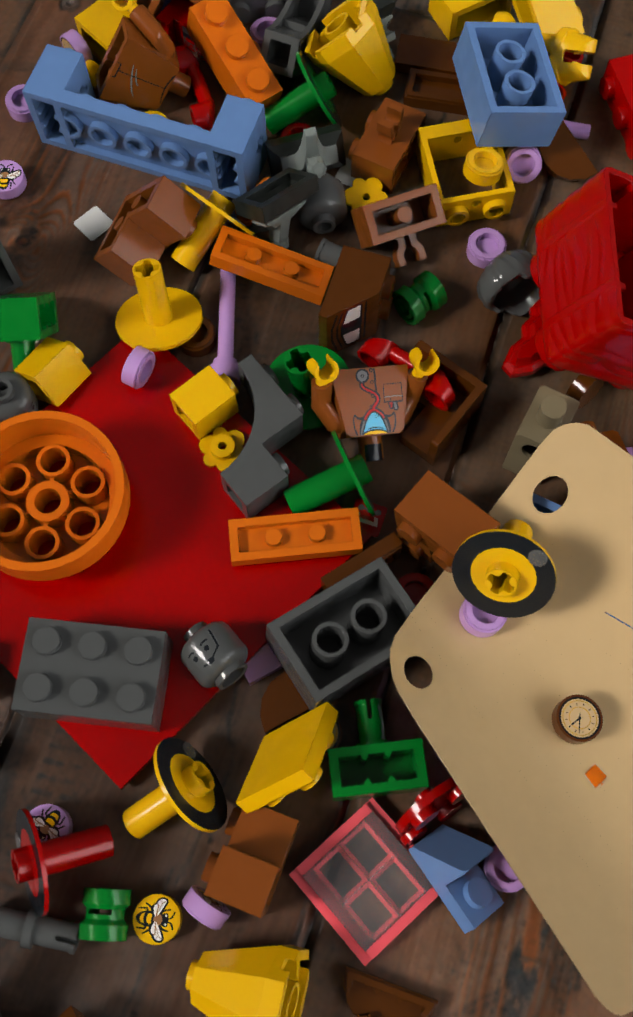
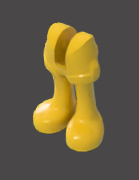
(566, 40)

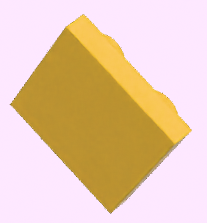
(289, 759)

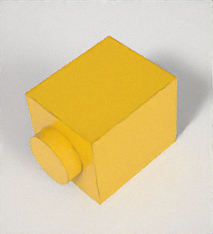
(54, 370)
(205, 401)

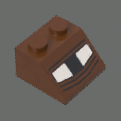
(356, 298)

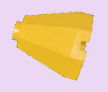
(354, 48)
(249, 982)

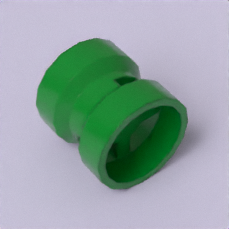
(420, 297)
(105, 926)

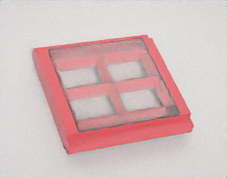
(365, 882)

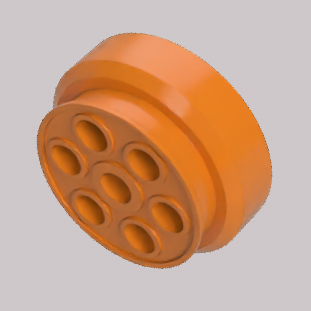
(27, 451)

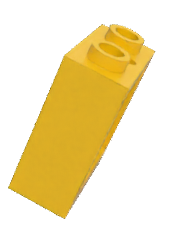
(440, 143)

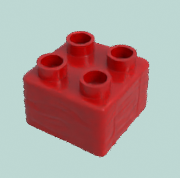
(588, 280)

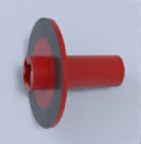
(37, 859)

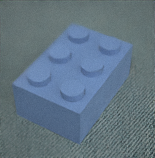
(508, 84)

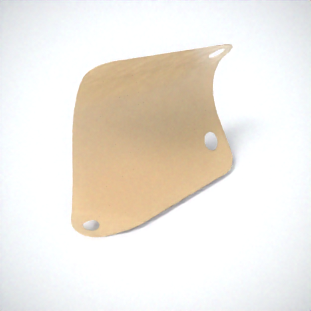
(497, 699)

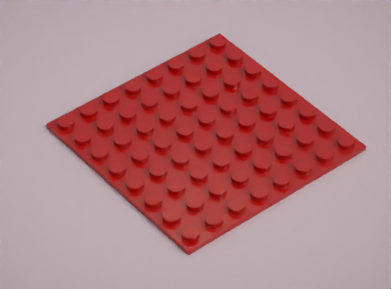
(169, 559)

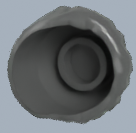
(508, 283)

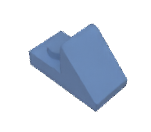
(452, 868)

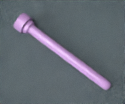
(224, 361)

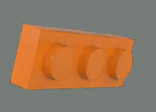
(271, 265)
(295, 536)

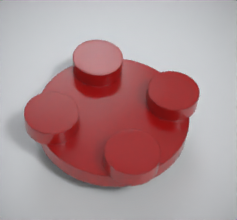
(440, 802)

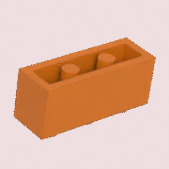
(231, 52)

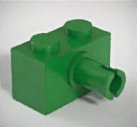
(27, 320)
(376, 764)

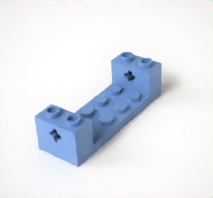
(73, 119)

